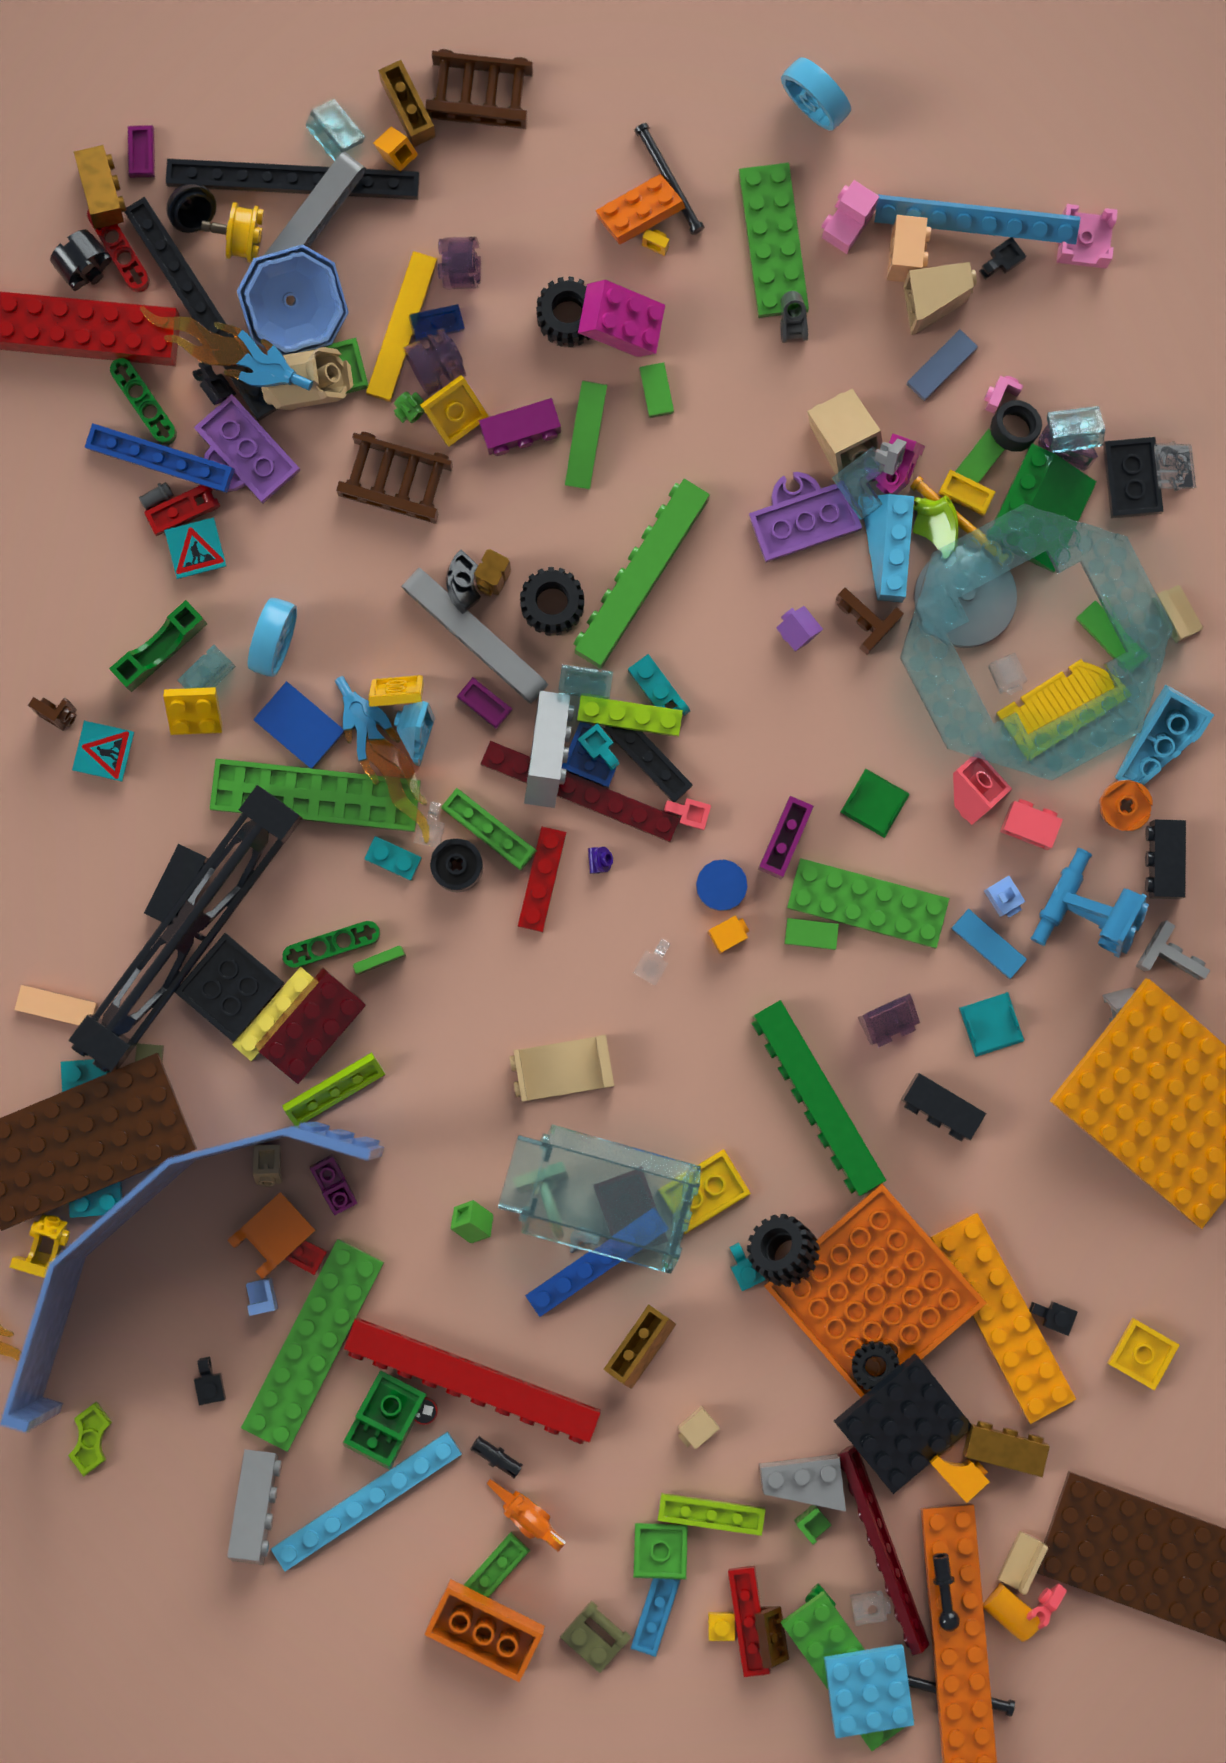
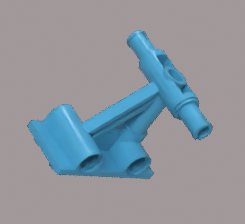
(1116, 922)

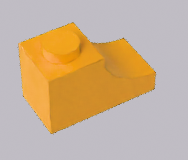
(963, 1477)

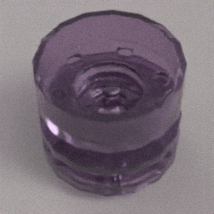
(434, 361)

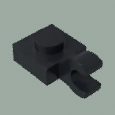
(1005, 257)
(213, 385)
(1056, 1316)
(208, 1386)

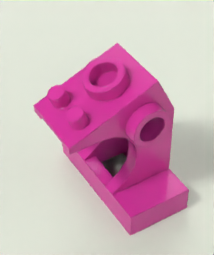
(905, 470)

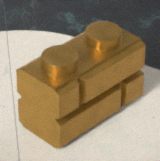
(492, 573)

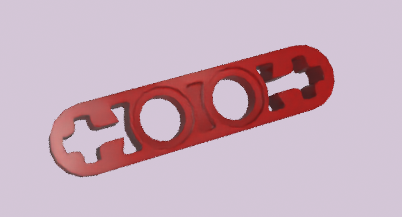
(118, 247)

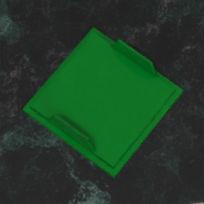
(875, 803)

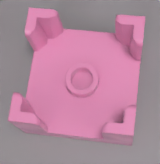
(1092, 240)

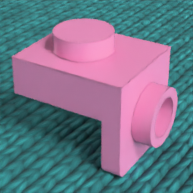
(995, 394)

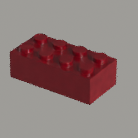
(310, 1026)

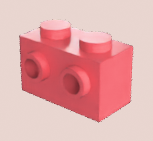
(1031, 824)

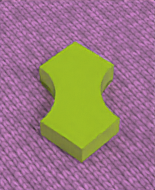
(91, 1427)

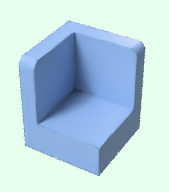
(261, 1296)

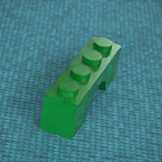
(173, 635)

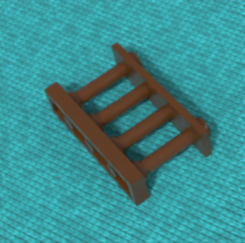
(483, 114)
(401, 502)

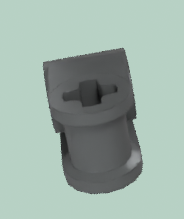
(793, 322)

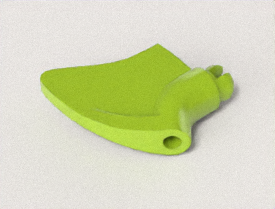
(936, 520)

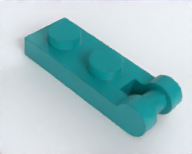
(655, 684)

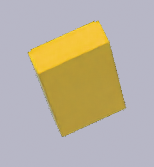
(966, 492)

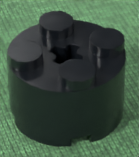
(80, 260)
(456, 850)

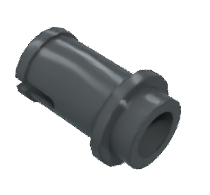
(156, 496)

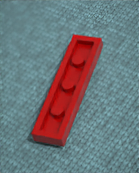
(542, 879)
(746, 1604)

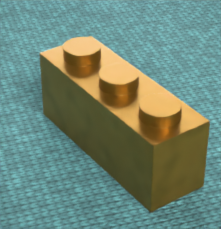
(407, 103)
(100, 186)
(639, 1346)
(1006, 1448)

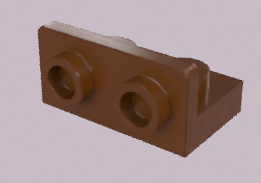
(60, 717)
(771, 1636)

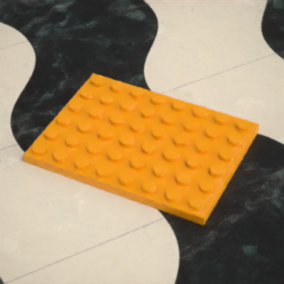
(1157, 1100)

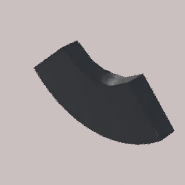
(460, 582)

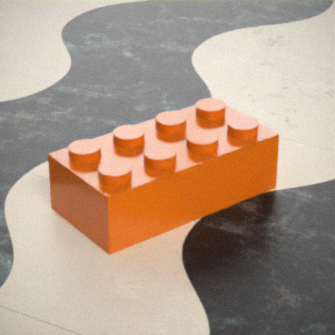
(484, 1630)

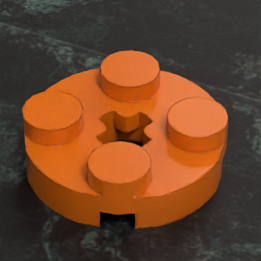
(1140, 807)

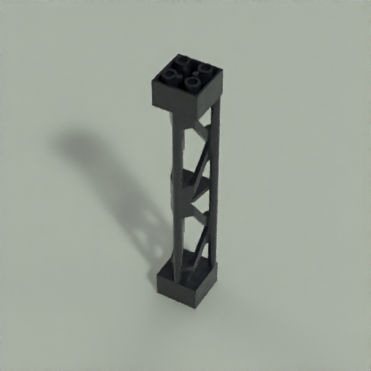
(104, 1037)

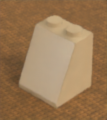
(936, 292)
(844, 429)

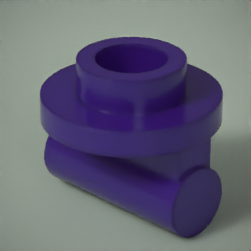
(599, 860)

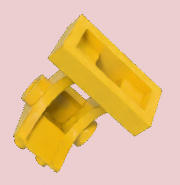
(37, 1261)

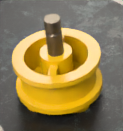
(240, 232)

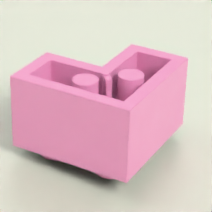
(853, 213)

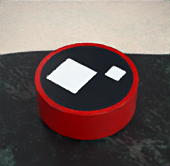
(427, 1412)

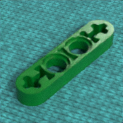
(143, 401)
(330, 940)

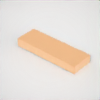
(53, 1005)

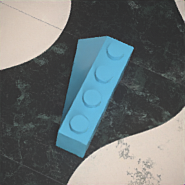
(889, 545)

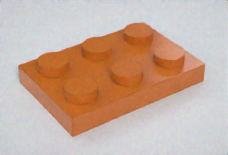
(640, 209)

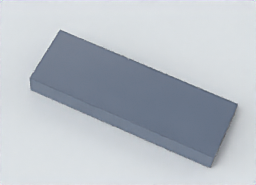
(942, 364)

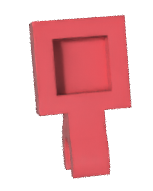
(692, 812)
(1049, 1602)

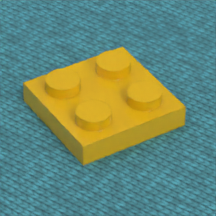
(454, 410)
(193, 711)
(1143, 1354)

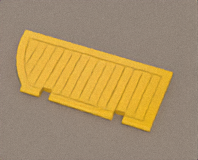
(1060, 695)

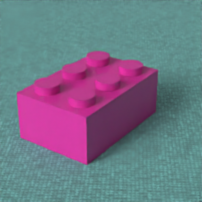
(621, 318)

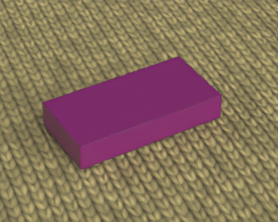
(141, 151)
(484, 703)

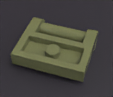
(589, 1643)

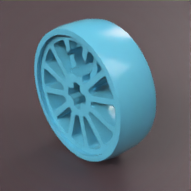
(816, 93)
(272, 637)

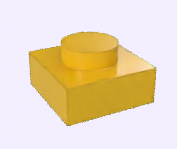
(655, 241)
(721, 1626)

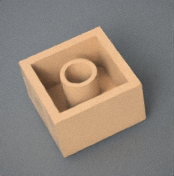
(907, 246)

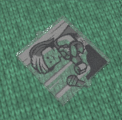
(1175, 466)

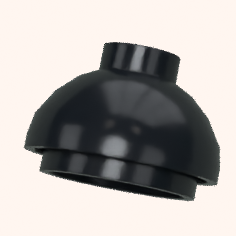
(190, 206)

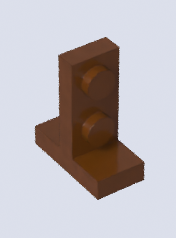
(867, 619)

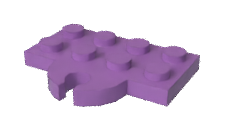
(244, 445)
(802, 518)

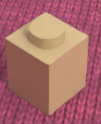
(697, 1428)

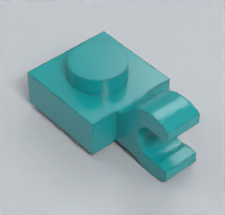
(597, 744)
(743, 1270)

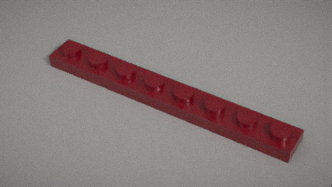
(587, 794)
(886, 1556)

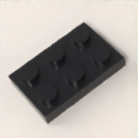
(1132, 477)

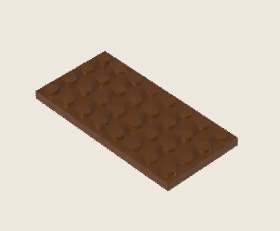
(89, 1139)
(1138, 1555)

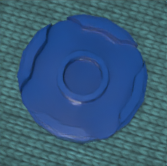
(721, 885)

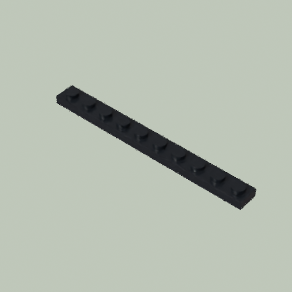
(286, 178)
(189, 290)

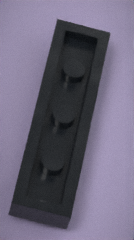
(651, 761)

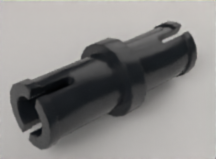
(496, 1457)

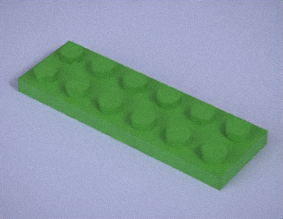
(772, 236)
(868, 903)
(823, 1632)

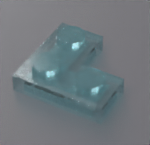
(855, 486)

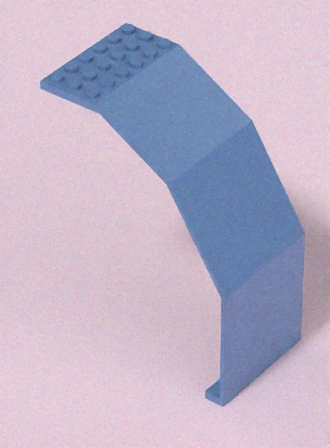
(25, 1404)

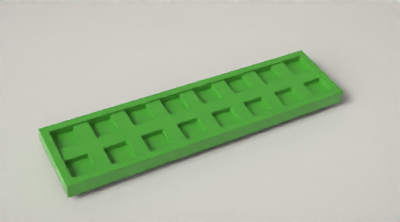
(312, 794)
(312, 1345)

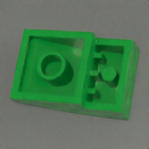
(384, 1420)

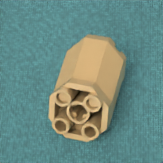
(322, 366)

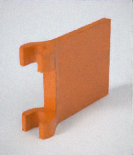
(274, 1232)

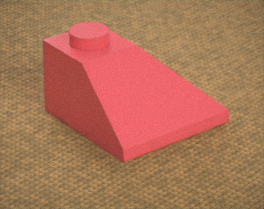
(977, 788)

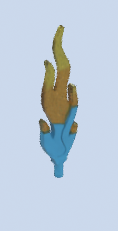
(238, 351)
(384, 755)

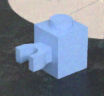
(1005, 897)

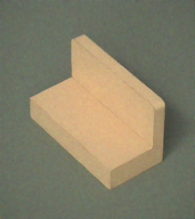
(1179, 613)
(1022, 1562)

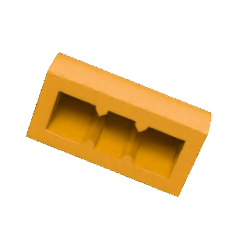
(1011, 1613)

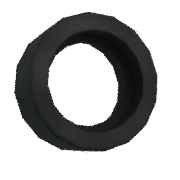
(1006, 439)

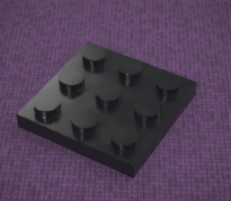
(229, 987)

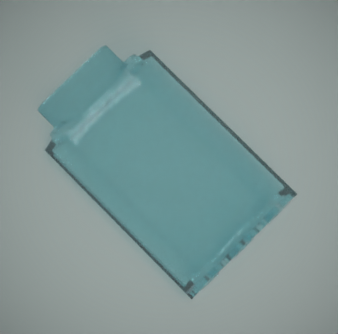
(601, 1196)

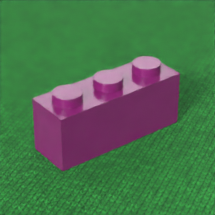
(520, 427)
(785, 837)

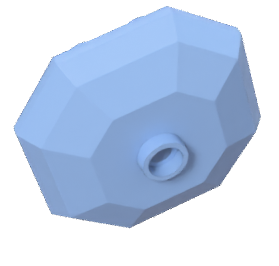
(317, 305)

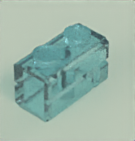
(207, 670)
(585, 681)

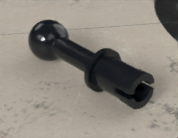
(948, 1618)

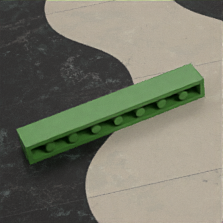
(641, 574)

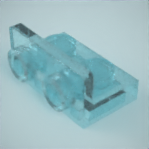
(333, 128)
(1076, 429)

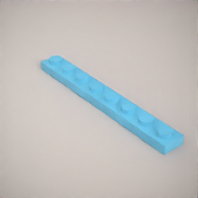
(366, 1501)

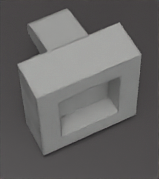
(891, 455)

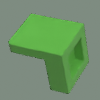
(472, 1221)
(812, 1523)

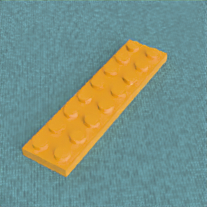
(1006, 1320)

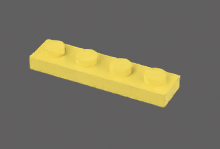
(271, 1013)

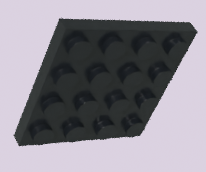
(903, 1423)

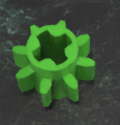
(408, 407)

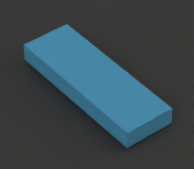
(989, 943)
(655, 1615)

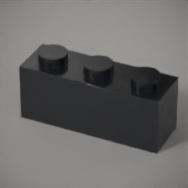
(1166, 859)
(176, 878)
(942, 1107)

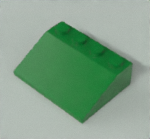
(1048, 485)

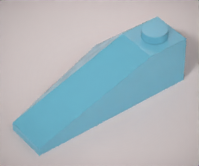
(414, 728)
(1166, 731)

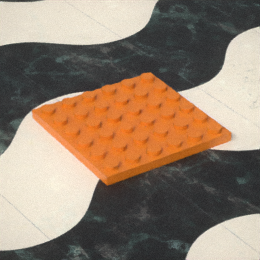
(878, 1283)

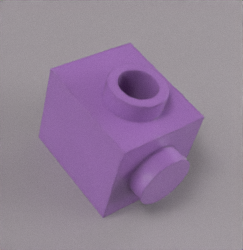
(798, 627)

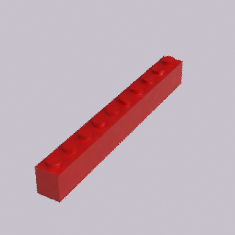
(472, 1380)

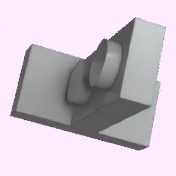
(1170, 953)

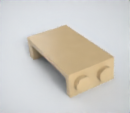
(562, 1068)

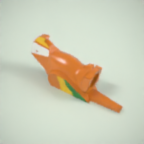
(528, 1516)

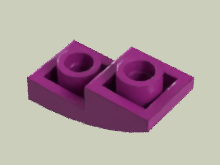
(333, 1185)

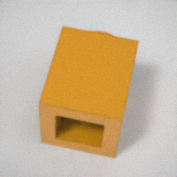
(395, 148)
(729, 933)

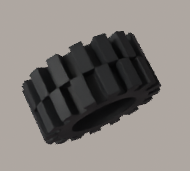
(866, 1352)

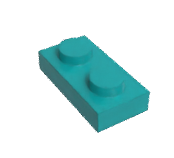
(393, 858)

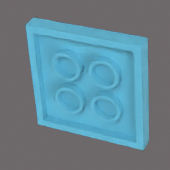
(869, 1691)

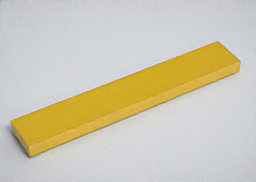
(399, 329)

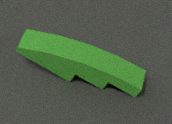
(586, 434)

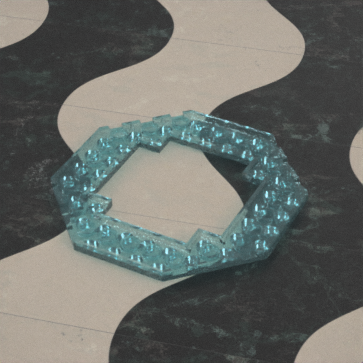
(1125, 598)

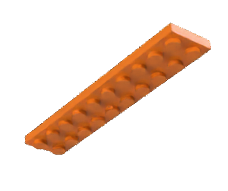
(959, 1654)

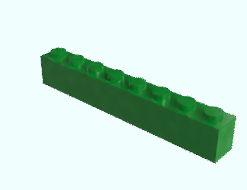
(819, 1099)

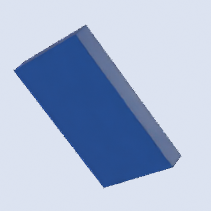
(299, 725)

